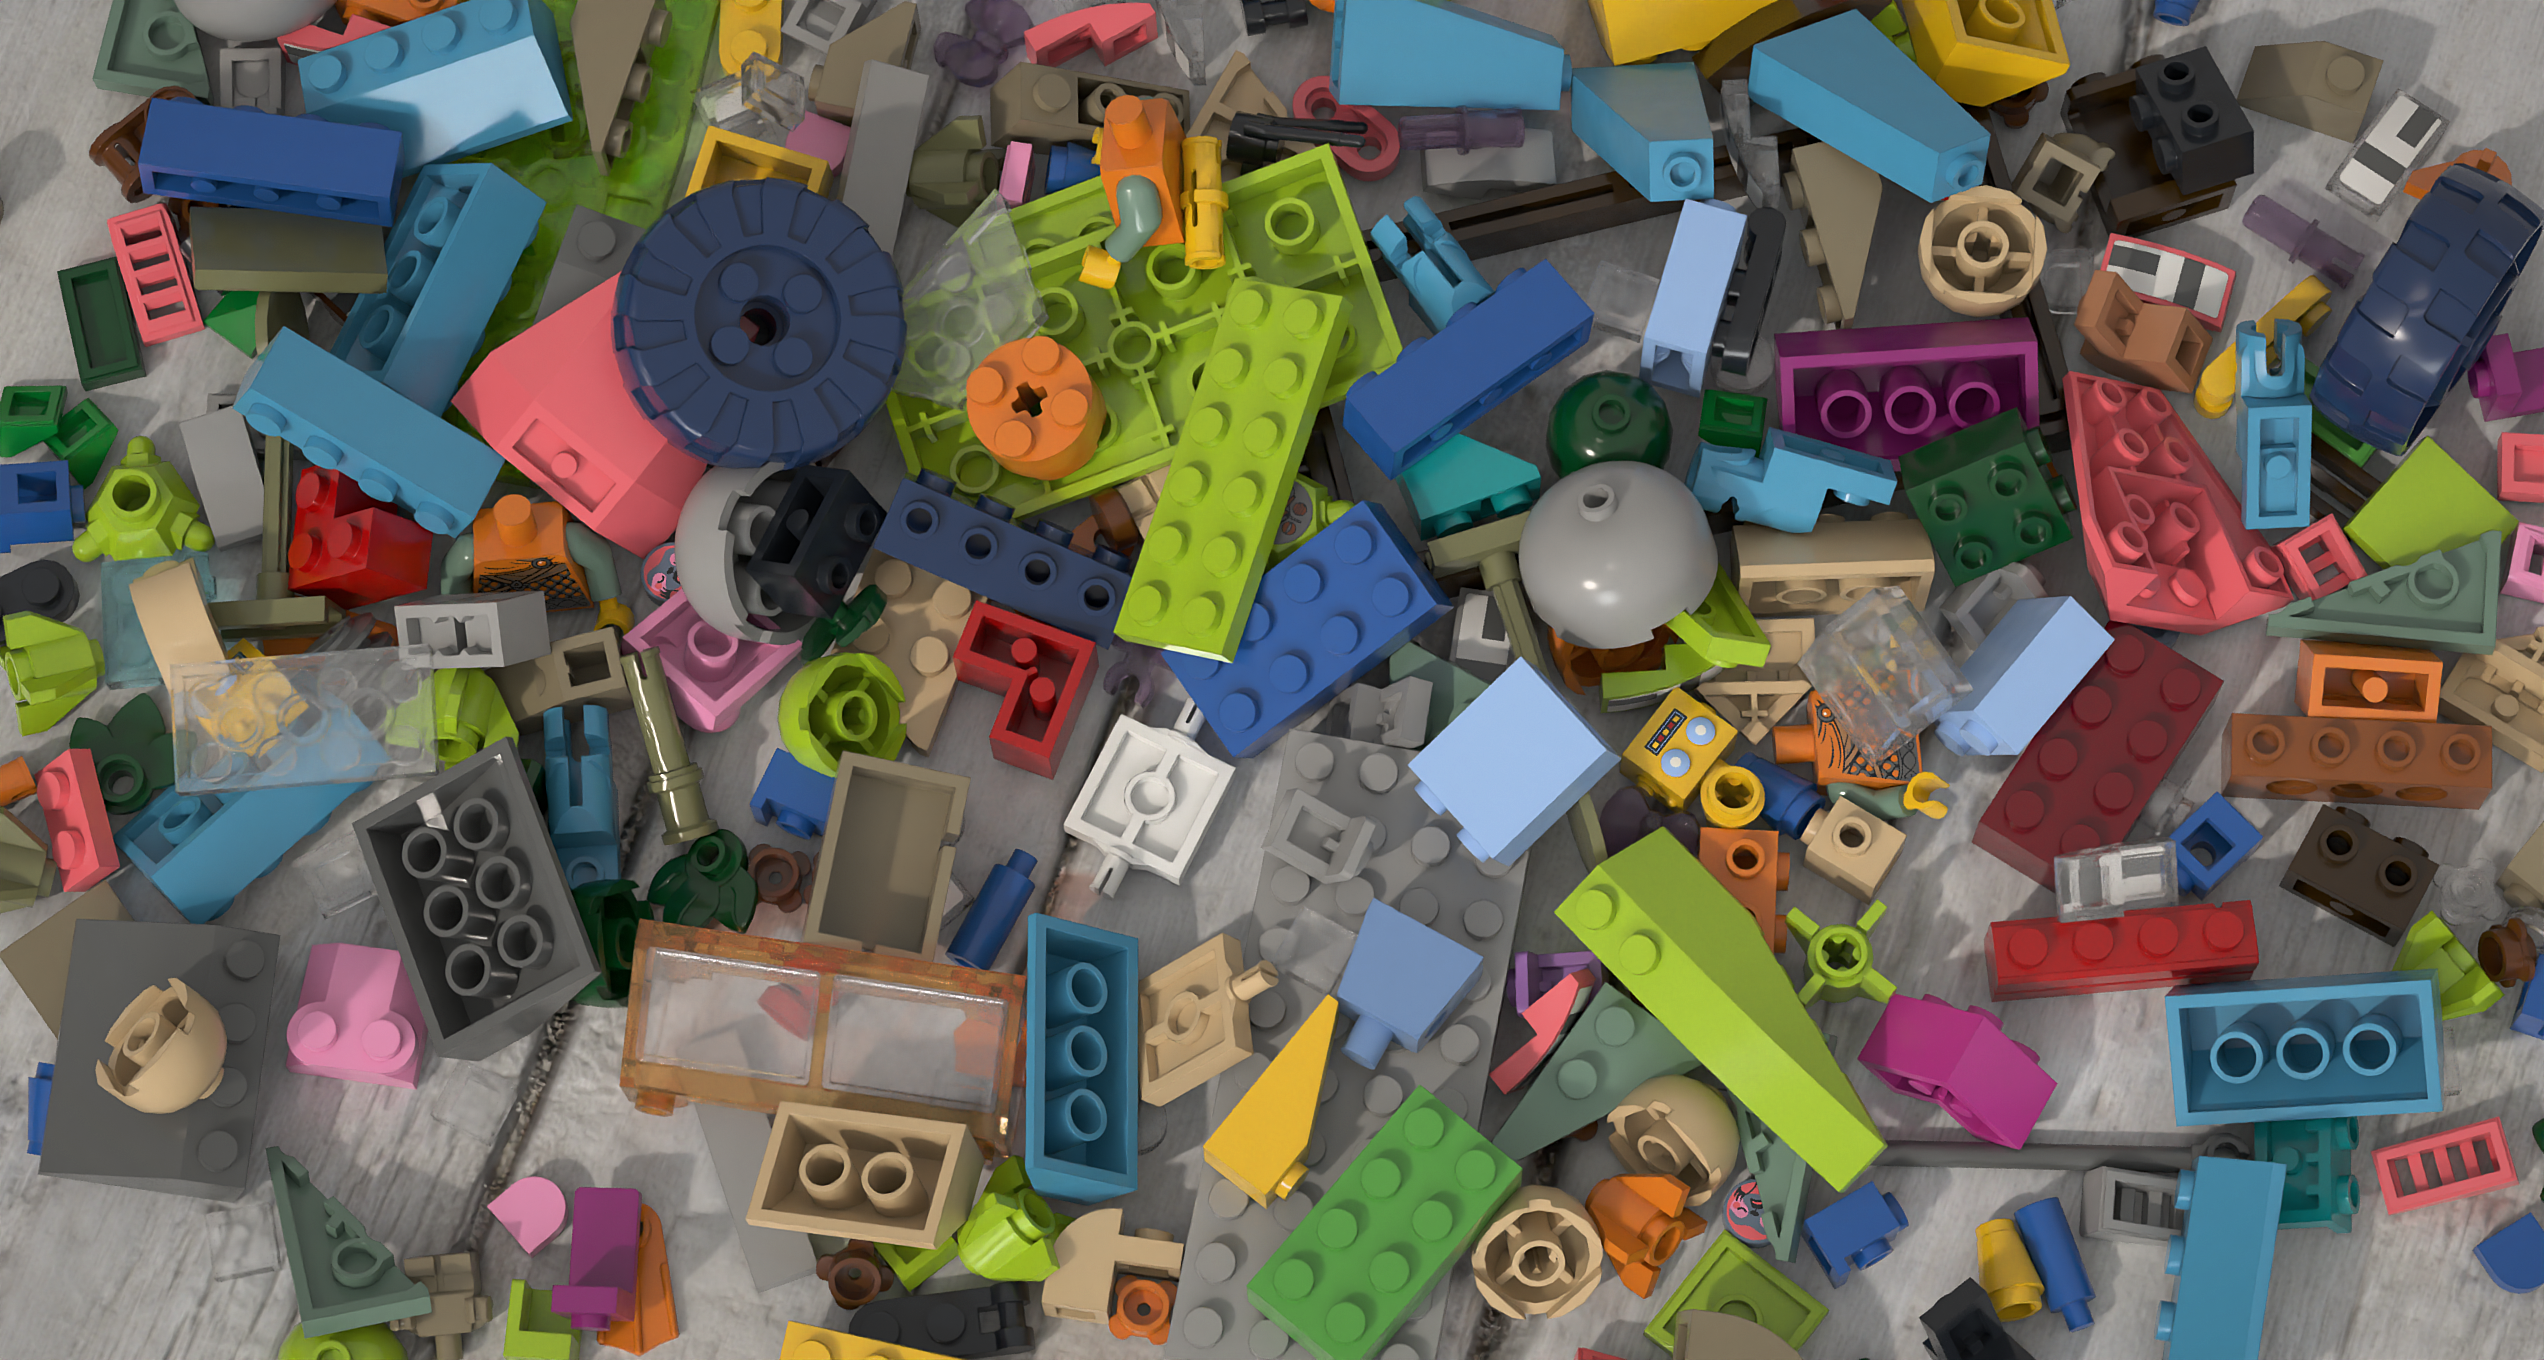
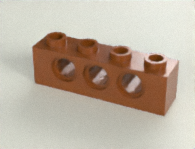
(2356, 761)

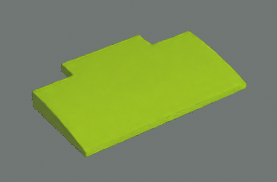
(1158, 322)

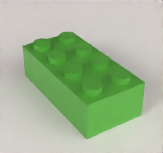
(1385, 1232)

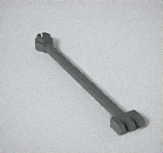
(2053, 1156)

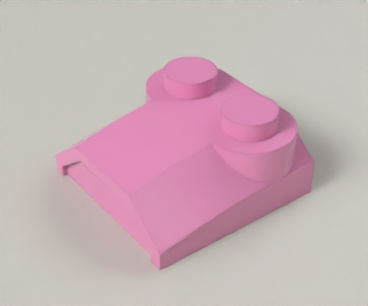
(705, 668)
(357, 1018)

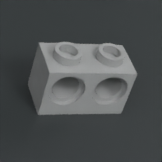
(477, 628)

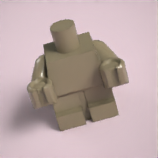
(2058, 172)
(454, 1299)

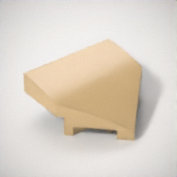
(2502, 693)
(1758, 697)

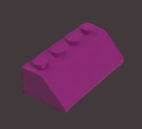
(1904, 383)

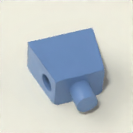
(1401, 983)

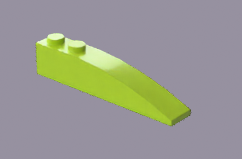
(1724, 996)

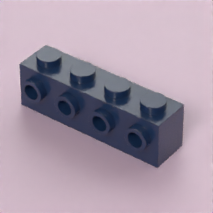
(1005, 558)

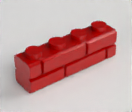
(2121, 952)

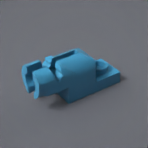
(1438, 276)
(2273, 428)
(1787, 479)
(582, 798)

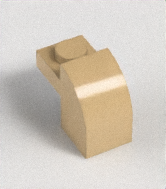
(176, 616)
(1093, 1254)

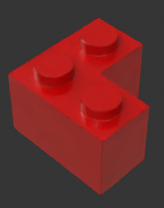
(353, 544)
(1038, 673)

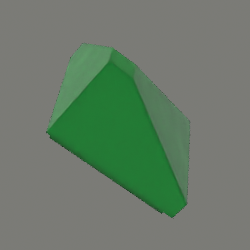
(235, 320)
(29, 416)
(1733, 419)
(83, 441)

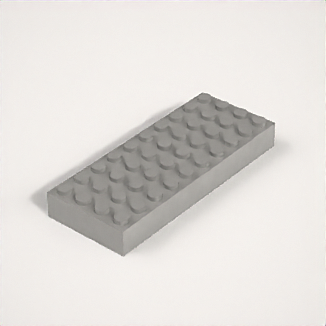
(1432, 879)

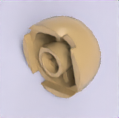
(1981, 251)
(165, 1050)
(1677, 1130)
(1538, 1254)

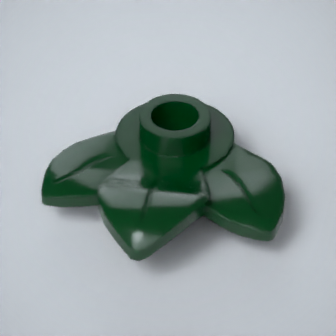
(131, 747)
(700, 891)

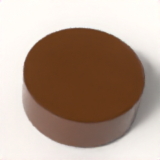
(1114, 519)

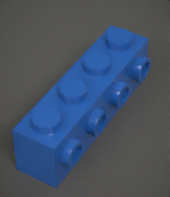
(272, 161)
(1466, 367)

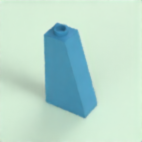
(1442, 58)
(1871, 104)
(1647, 127)

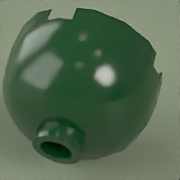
(1607, 420)
(611, 923)

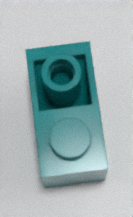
(1464, 485)

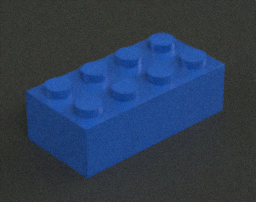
(1315, 630)

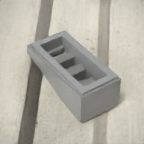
(2098, 1206)

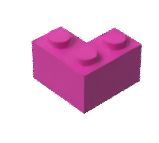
(1961, 1065)

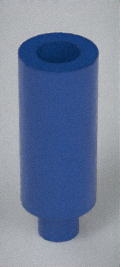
(993, 913)
(2057, 1261)

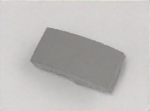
(1494, 168)
(227, 475)

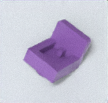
(1539, 973)

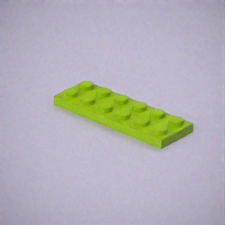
(1233, 469)

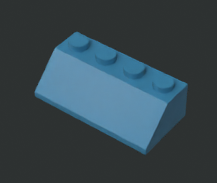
(447, 79)
(445, 276)
(368, 433)
(215, 845)
(2306, 1047)
(1081, 1061)
(2221, 1259)

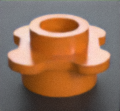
(1131, 1295)

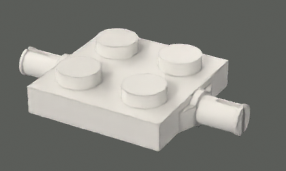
(1149, 800)

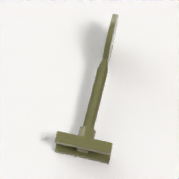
(1494, 551)
(275, 610)

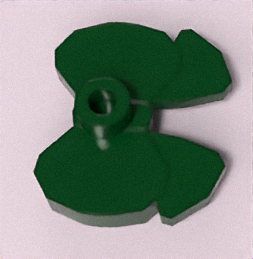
(846, 624)

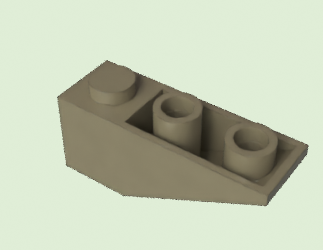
(612, 57)
(1063, 105)
(1839, 215)
(575, 674)

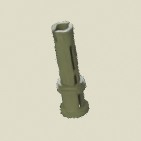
(673, 776)

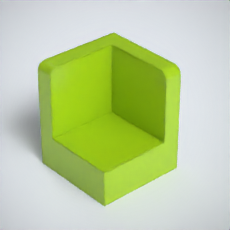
(536, 1331)

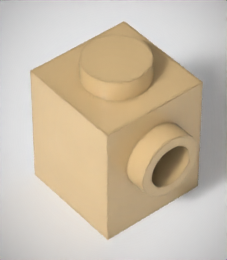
(1852, 848)

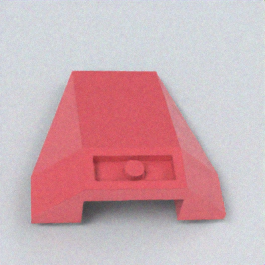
(566, 422)
(2160, 517)

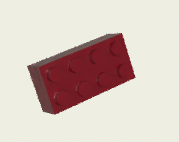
(2098, 755)

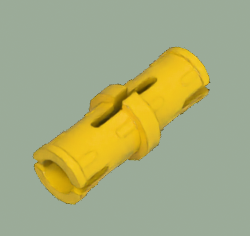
(1203, 202)

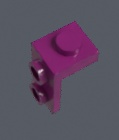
(2508, 381)
(601, 1259)

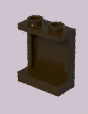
(2132, 191)

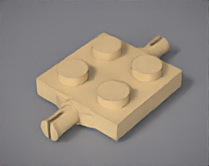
(1196, 1018)

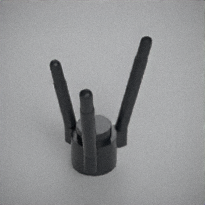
(1262, 137)

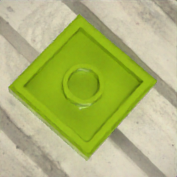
(2425, 508)
(1740, 1284)

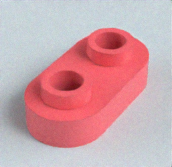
(1381, 132)

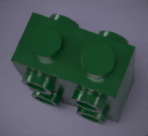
(1988, 496)

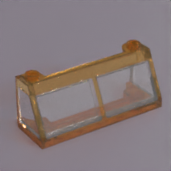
(822, 1026)

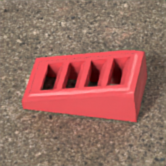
(144, 236)
(2336, 552)
(2464, 1137)

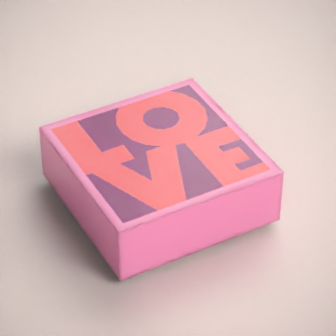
(1018, 174)

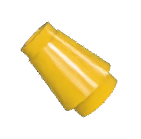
(1731, 797)
(2007, 1271)

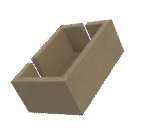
(880, 859)

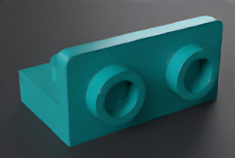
(2318, 1170)

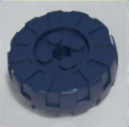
(800, 269)
(2428, 309)

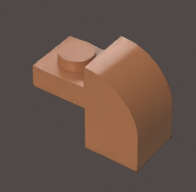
(2140, 340)

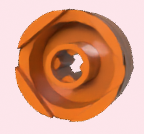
(1016, 380)

